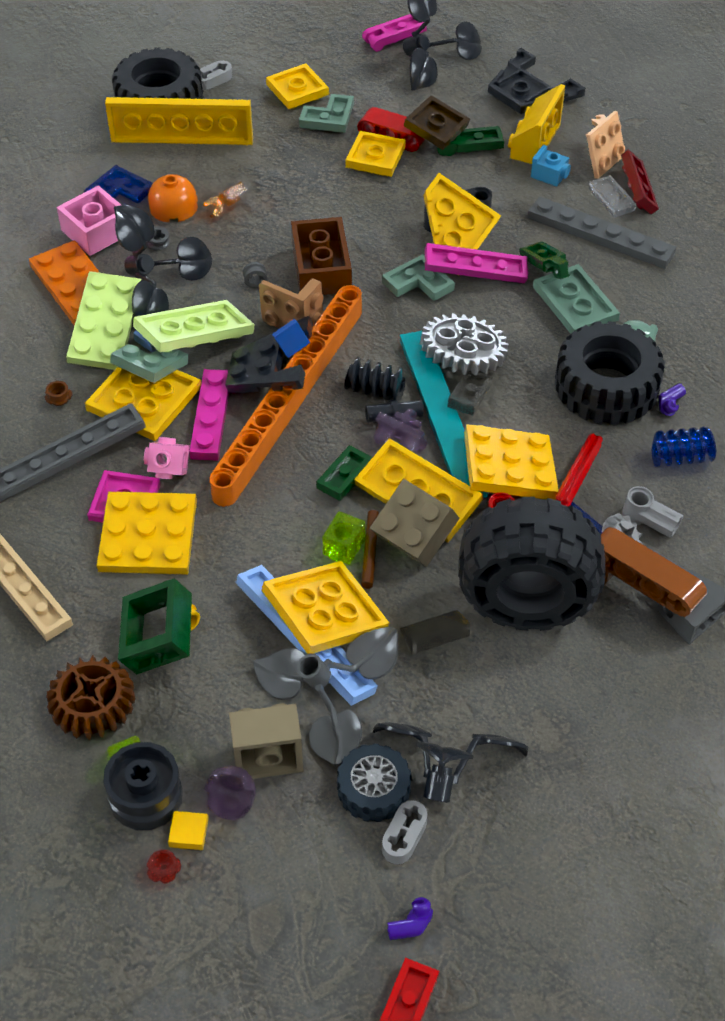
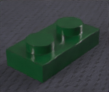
(341, 474)

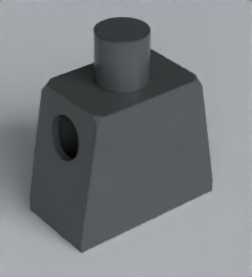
(703, 615)

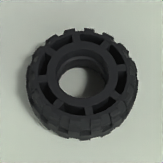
(531, 564)

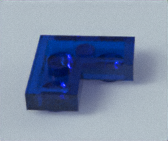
(123, 182)

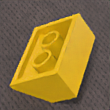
(538, 125)

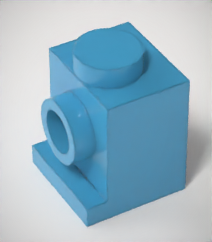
(550, 166)

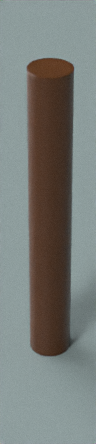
(369, 552)

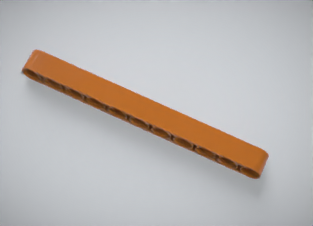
(279, 407)

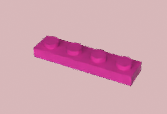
(476, 263)
(210, 416)

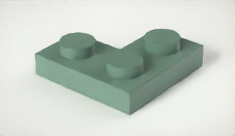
(333, 118)
(414, 275)
(146, 365)

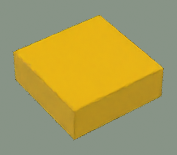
(188, 830)

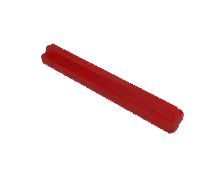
(579, 470)

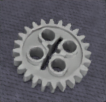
(464, 344)

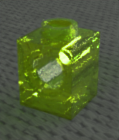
(343, 538)

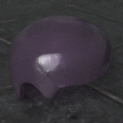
(230, 792)

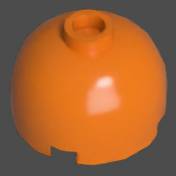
(172, 198)

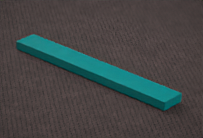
(435, 396)

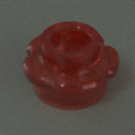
(160, 858)

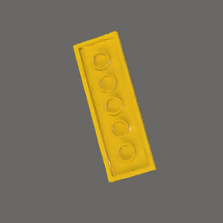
(179, 120)

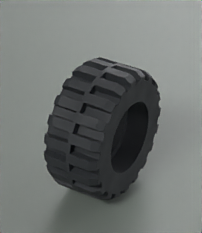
(158, 75)
(606, 397)

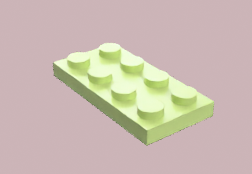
(102, 320)
(193, 325)

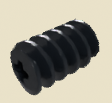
(375, 380)

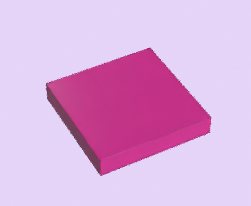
(119, 482)

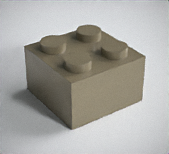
(414, 522)
(267, 740)

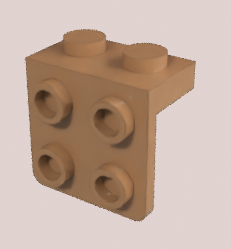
(282, 306)

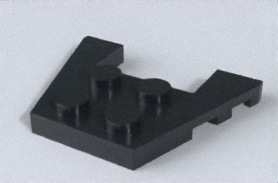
(520, 88)
(261, 363)

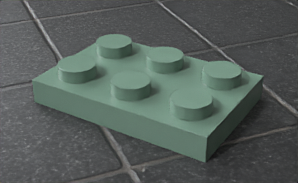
(575, 299)

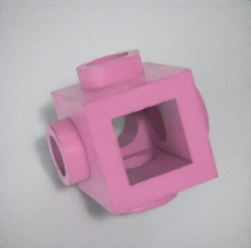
(176, 455)

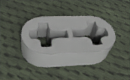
(215, 74)
(398, 828)

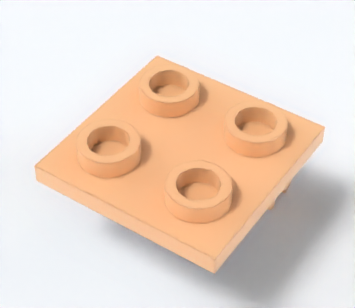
(605, 143)

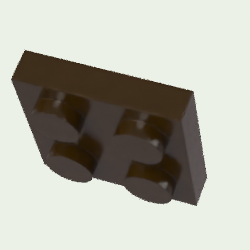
(436, 122)

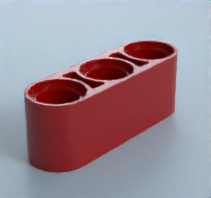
(389, 124)

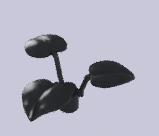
(424, 68)
(133, 231)
(440, 778)

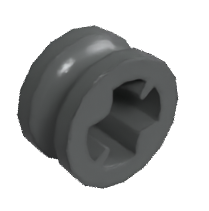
(164, 241)
(254, 268)

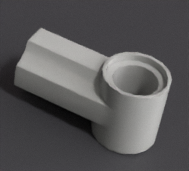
(645, 510)

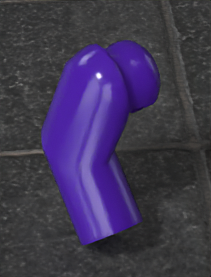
(668, 399)
(415, 922)

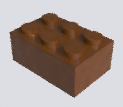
(321, 253)

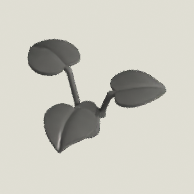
(286, 669)

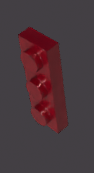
(639, 182)

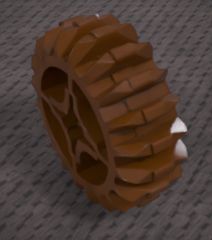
(82, 711)

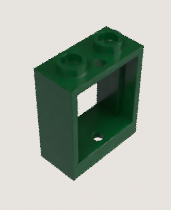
(161, 649)

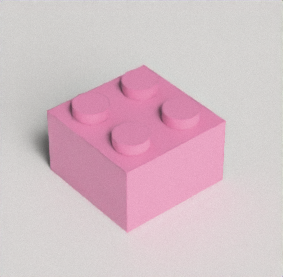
(90, 220)

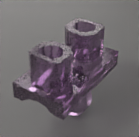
(402, 427)

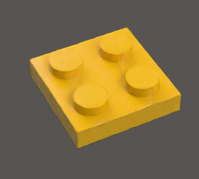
(297, 86)
(375, 153)

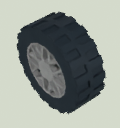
(373, 782)

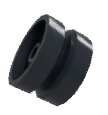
(143, 785)

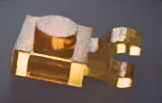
(228, 196)

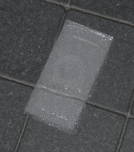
(612, 196)

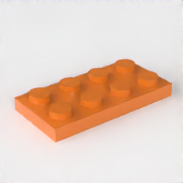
(64, 275)

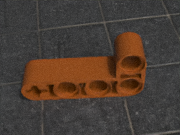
(650, 573)

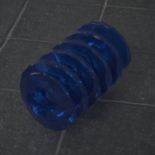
(683, 443)

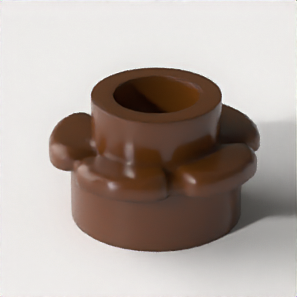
(57, 393)

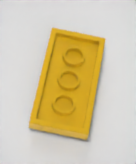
(396, 462)

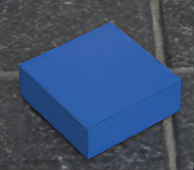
(291, 338)

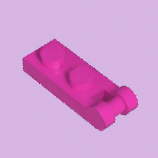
(391, 32)

